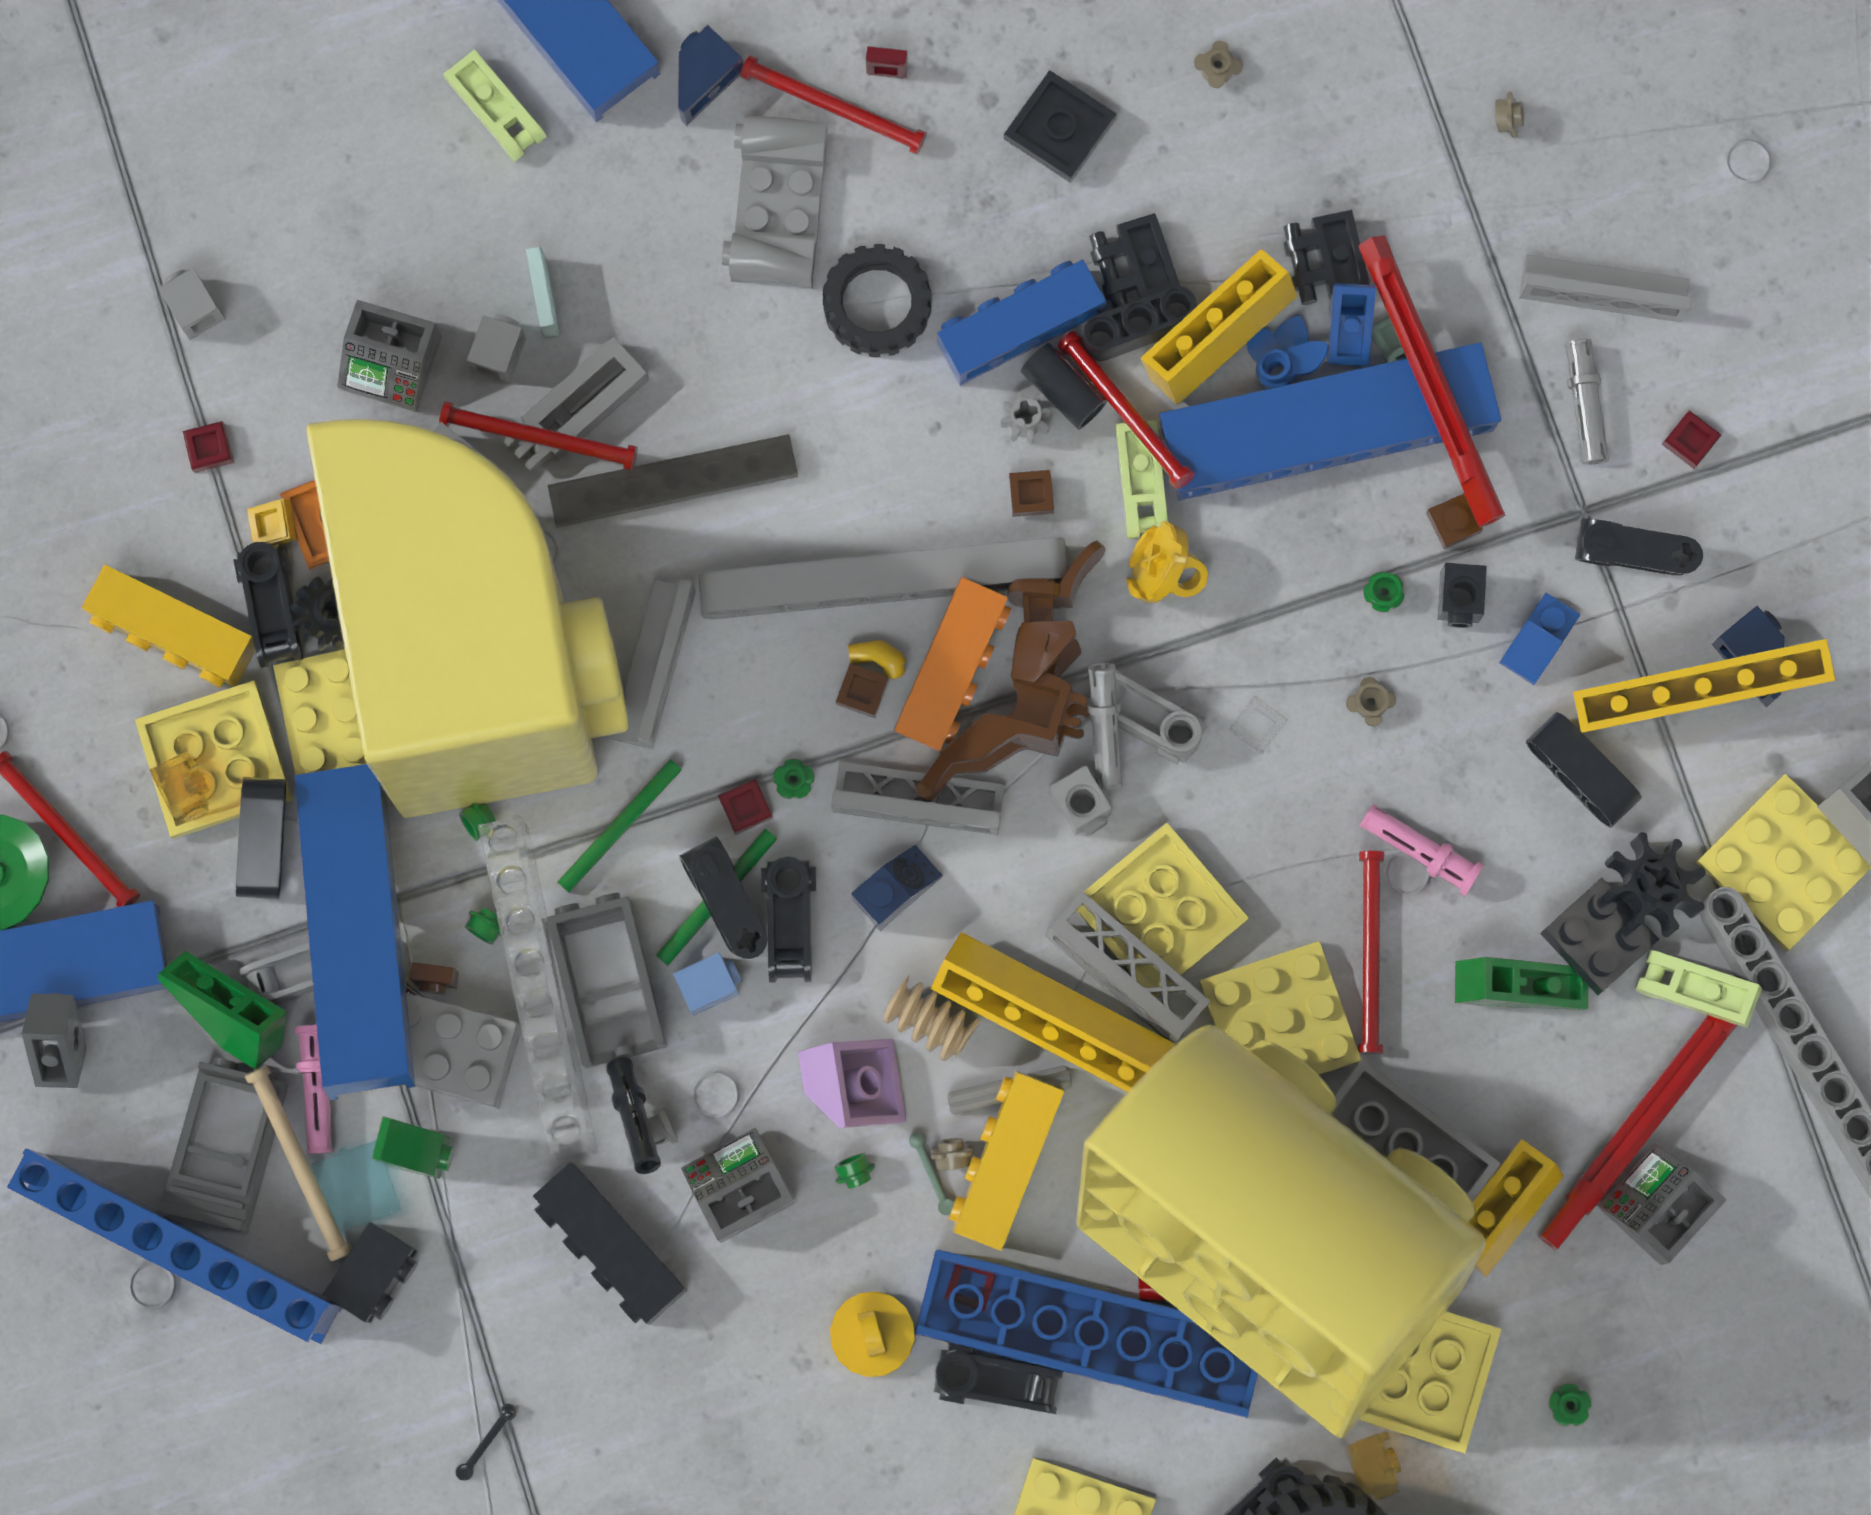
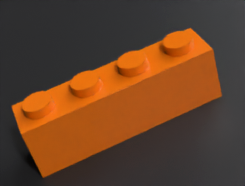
(951, 664)

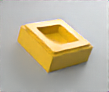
(272, 522)

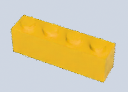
(1219, 326)
(169, 626)
(1007, 1159)

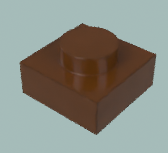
(1031, 493)
(1453, 521)
(862, 690)
(433, 977)

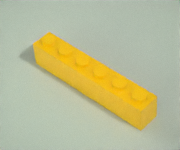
(1704, 685)
(1048, 1013)

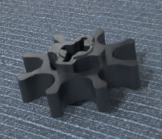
(1654, 884)

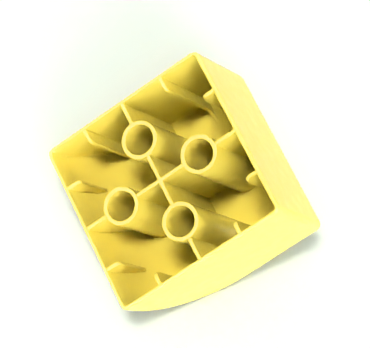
(456, 623)
(1277, 1221)

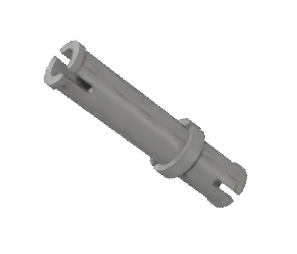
(1588, 412)
(1104, 711)

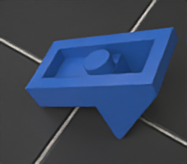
(1351, 324)
(1539, 638)

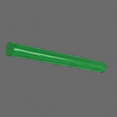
(619, 825)
(701, 914)

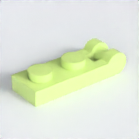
(493, 104)
(1140, 481)
(1700, 989)

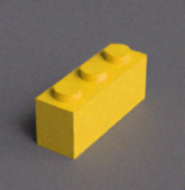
(1512, 1200)

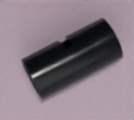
(1063, 386)

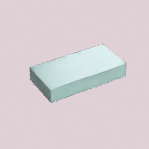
(543, 292)

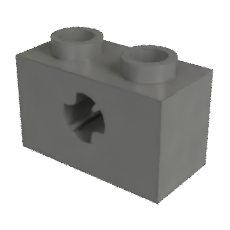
(54, 1040)

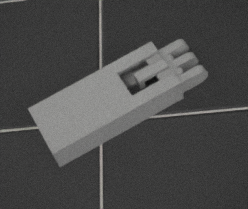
(587, 395)

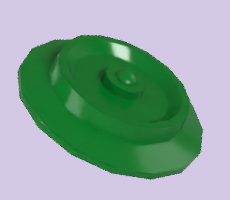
(22, 871)

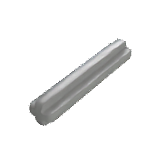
(985, 1094)

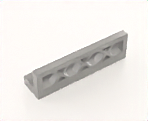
(1605, 288)
(655, 660)
(915, 811)
(1115, 979)

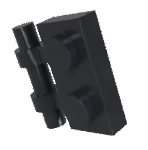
(1338, 251)
(1146, 257)

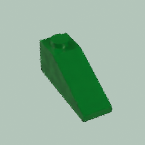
(1519, 984)
(227, 1010)
(412, 1148)

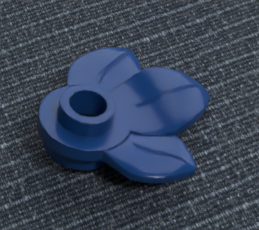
(1286, 348)

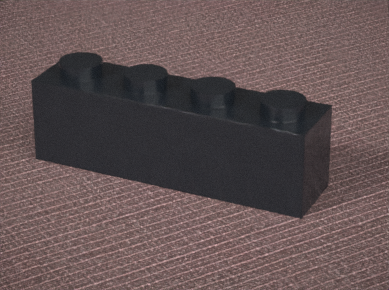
(609, 1243)

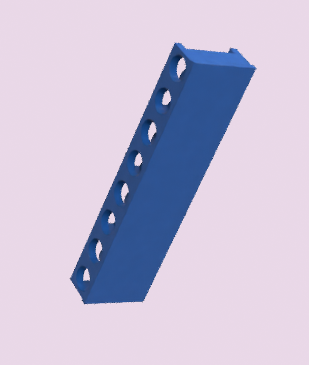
(586, 48)
(1322, 422)
(353, 931)
(83, 955)
(174, 1246)
(1085, 1334)

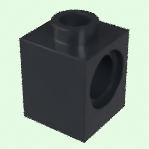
(1465, 577)

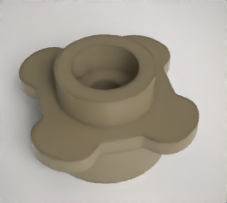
(1218, 76)
(1509, 115)
(1371, 689)
(952, 1154)

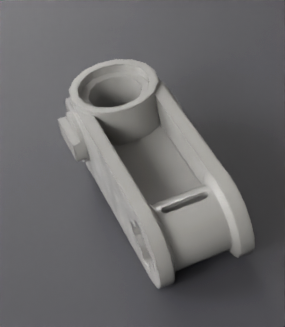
(1153, 717)
(281, 975)

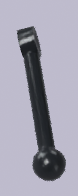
(465, 1470)

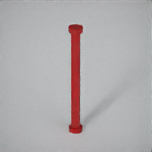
(835, 105)
(1072, 345)
(537, 435)
(66, 832)
(1371, 952)

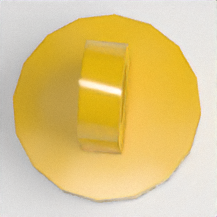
(1159, 562)
(872, 1334)

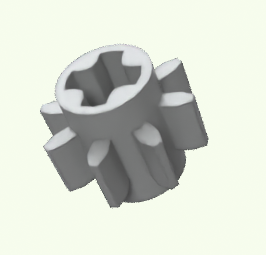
(1017, 424)

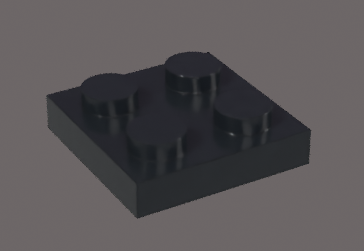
(1060, 126)
(1595, 937)

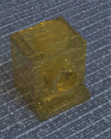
(181, 787)
(1374, 1465)

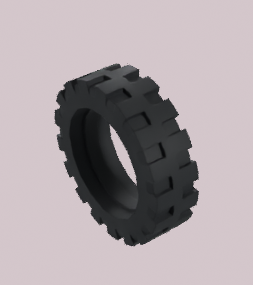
(885, 260)

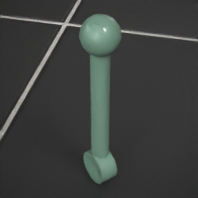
(917, 1141)

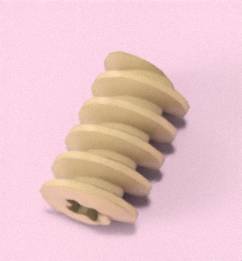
(929, 1020)

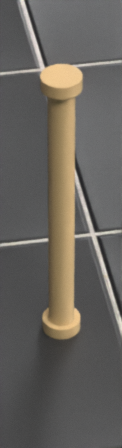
(299, 1162)

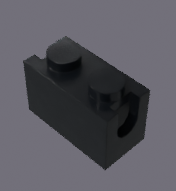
(371, 1274)

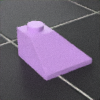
(854, 1082)

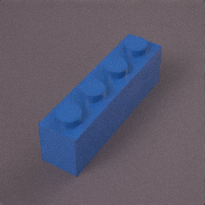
(1020, 321)

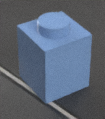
(708, 983)

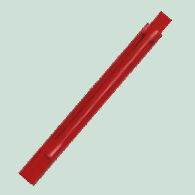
(1432, 381)
(1637, 1128)

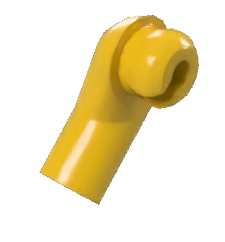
(880, 652)

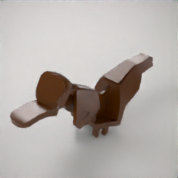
(1044, 700)

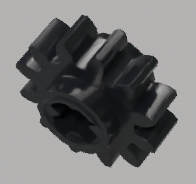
(313, 617)

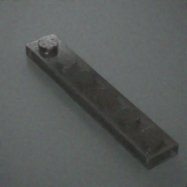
(672, 481)

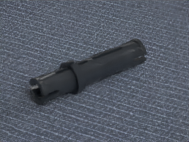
(623, 1081)

